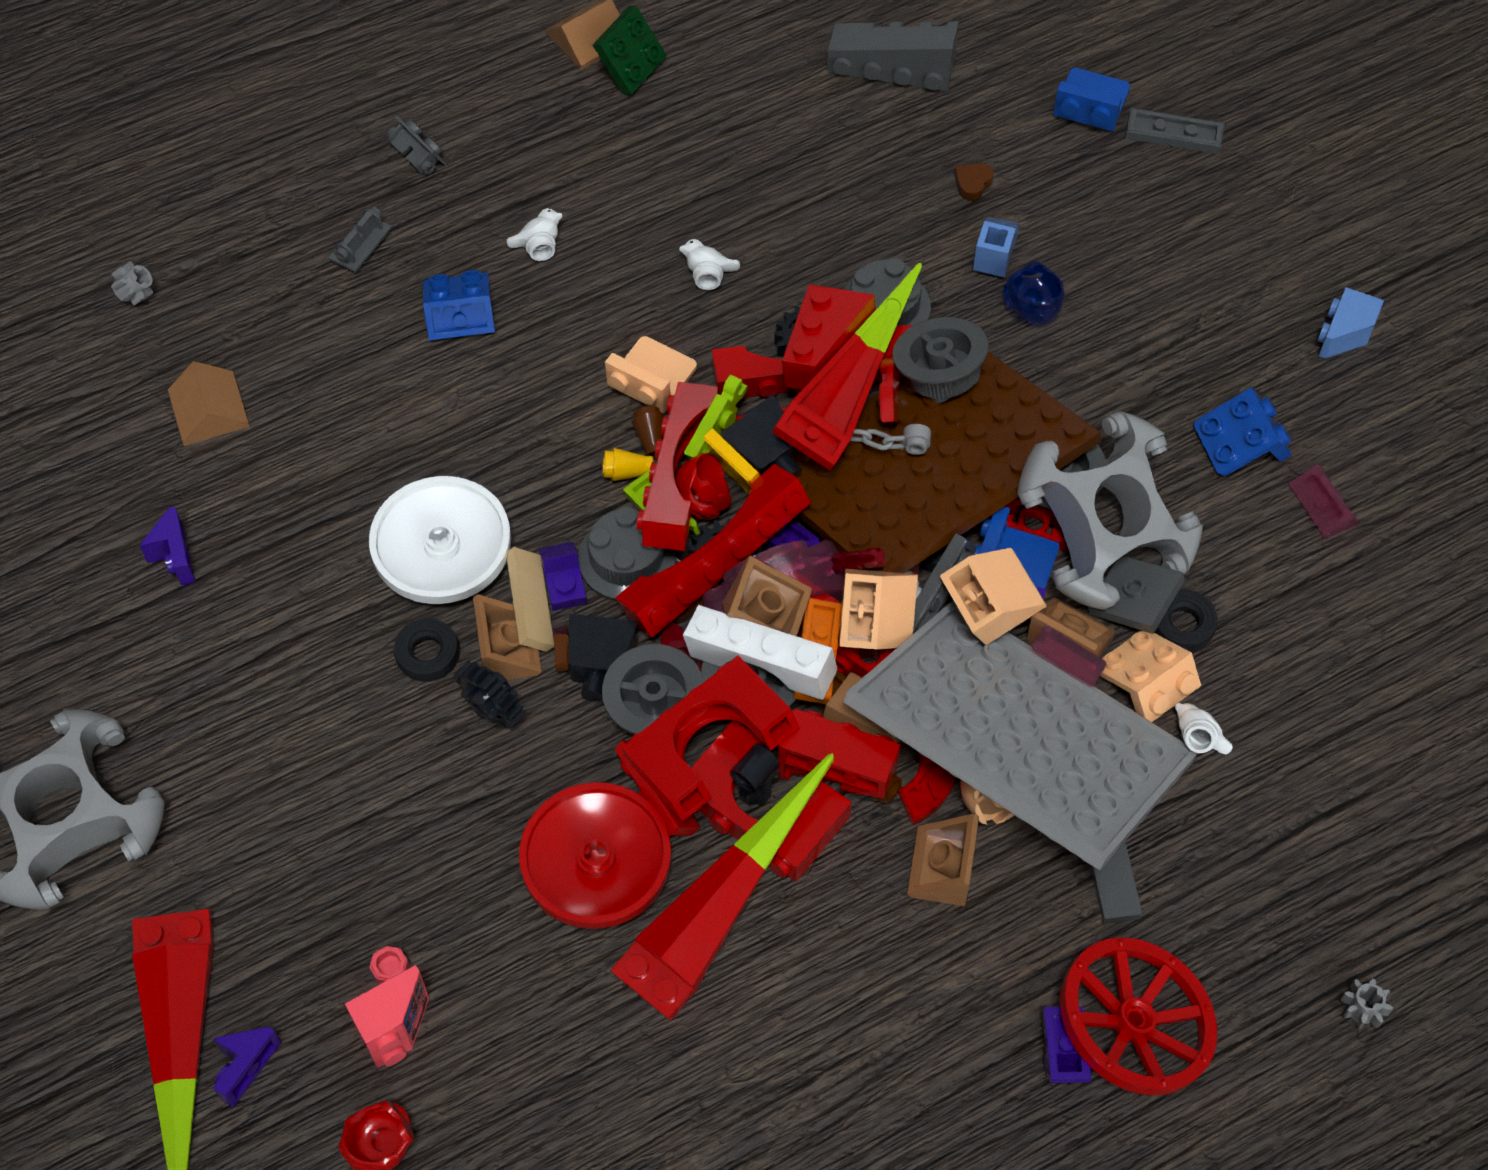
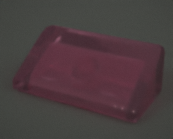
(1323, 502)
(1069, 655)

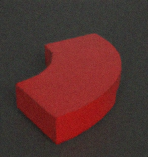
(889, 391)
(926, 790)

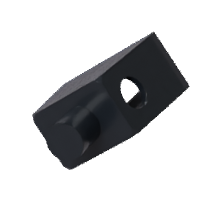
(757, 444)
(594, 647)

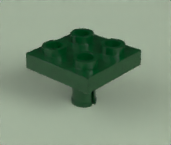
(629, 50)

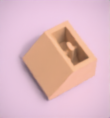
(993, 593)
(877, 609)

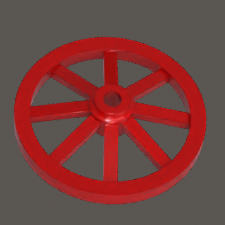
(1135, 1017)

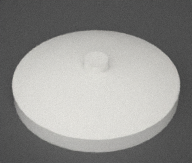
(440, 539)

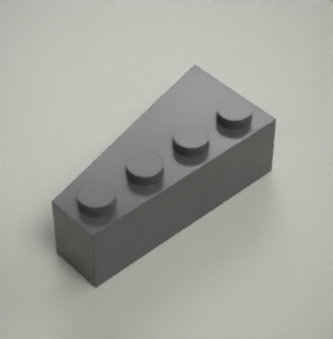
(895, 53)

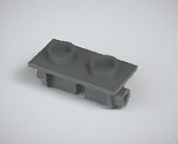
(424, 153)
(361, 240)

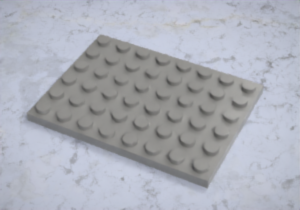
(1024, 733)

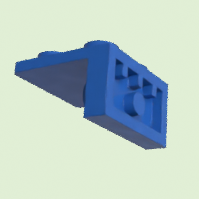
(457, 305)

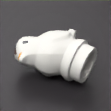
(538, 235)
(707, 264)
(1201, 730)

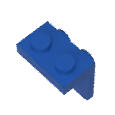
(1091, 98)
(1242, 432)
(1033, 551)

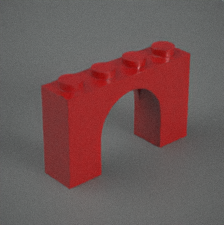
(729, 694)
(811, 832)

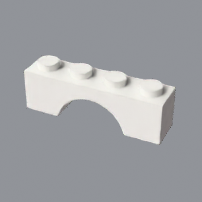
(794, 660)

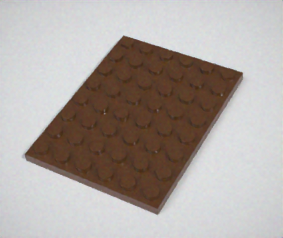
(966, 475)

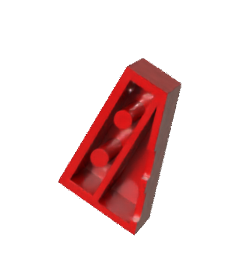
(821, 329)
(861, 760)

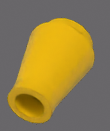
(624, 464)

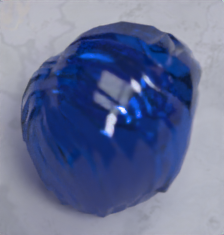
(1034, 298)

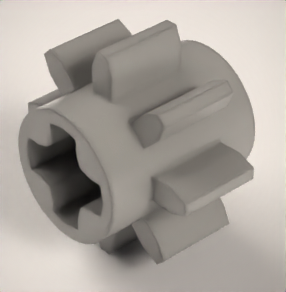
(132, 283)
(1376, 1003)

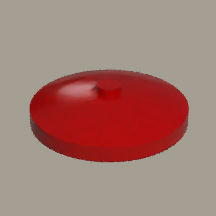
(595, 855)

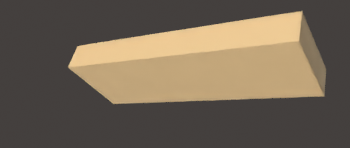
(530, 599)

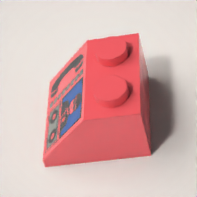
(390, 1016)

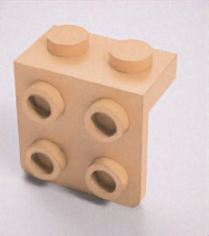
(649, 372)
(1153, 673)

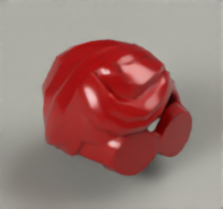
(704, 485)
(376, 1137)

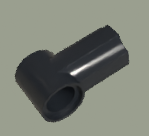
(754, 775)

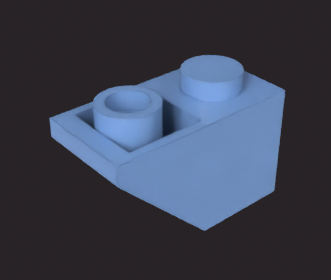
(995, 246)
(1351, 323)

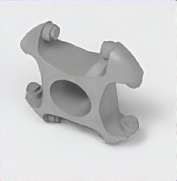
(1145, 515)
(94, 821)

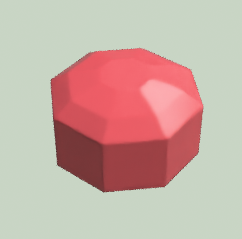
(388, 963)

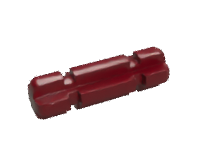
(858, 559)

